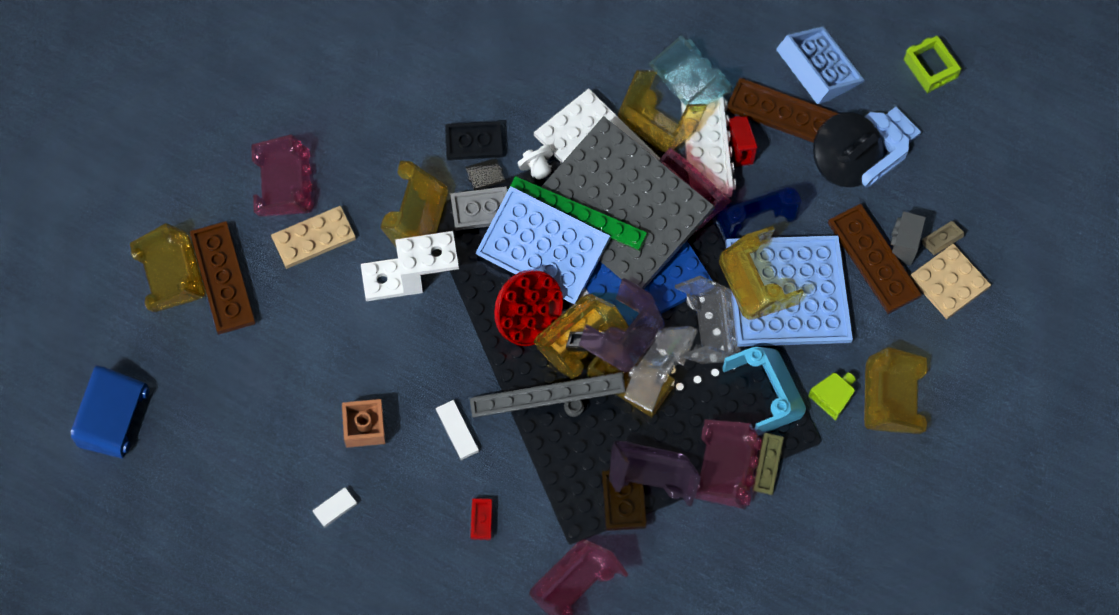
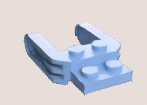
(896, 135)

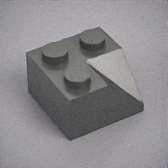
(906, 236)

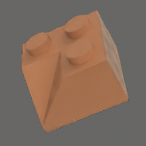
(363, 423)

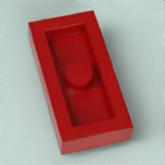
(481, 519)

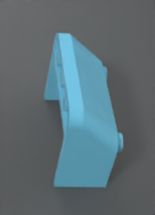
(789, 404)

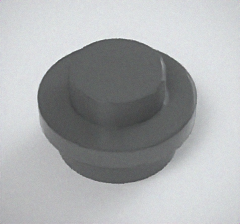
(574, 408)

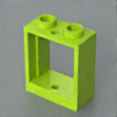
(939, 79)

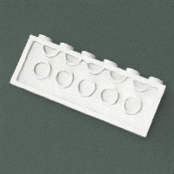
(710, 149)

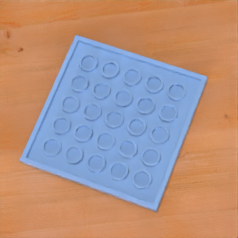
(798, 264)

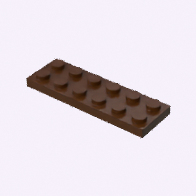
(777, 110)
(874, 258)
(222, 277)

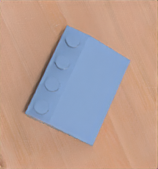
(819, 64)

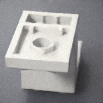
(412, 261)

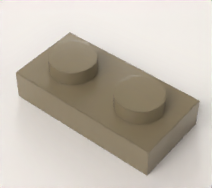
(943, 238)

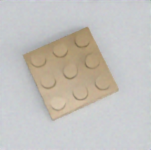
(950, 281)

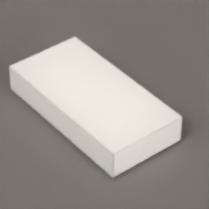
(334, 507)

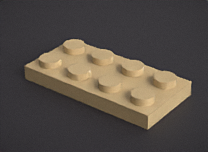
(313, 237)

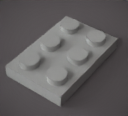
(476, 207)

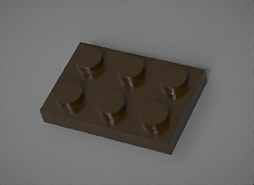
(625, 508)

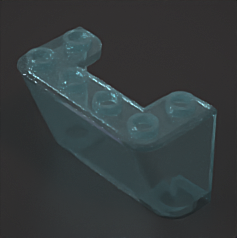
(689, 74)

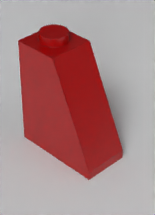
(742, 141)

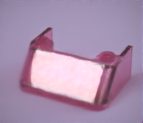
(573, 576)

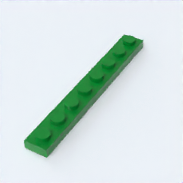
(616, 229)

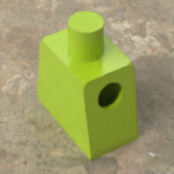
(833, 393)

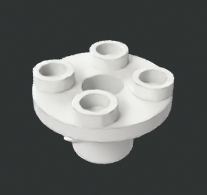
(537, 162)

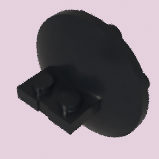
(847, 149)

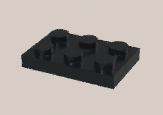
(473, 140)

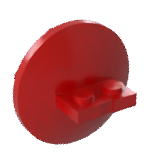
(527, 306)

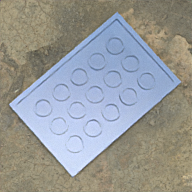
(541, 238)

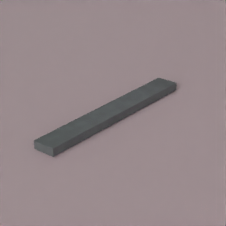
(548, 395)

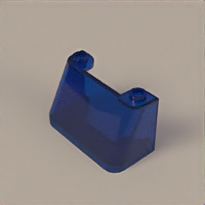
(782, 201)

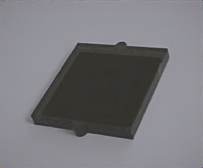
(485, 174)

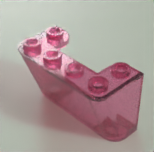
(283, 177)
(728, 463)

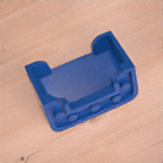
(107, 412)

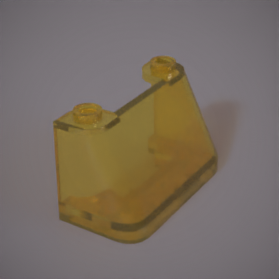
(420, 206)
(168, 267)
(892, 391)

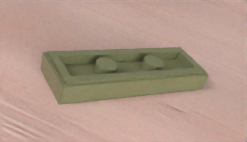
(768, 463)

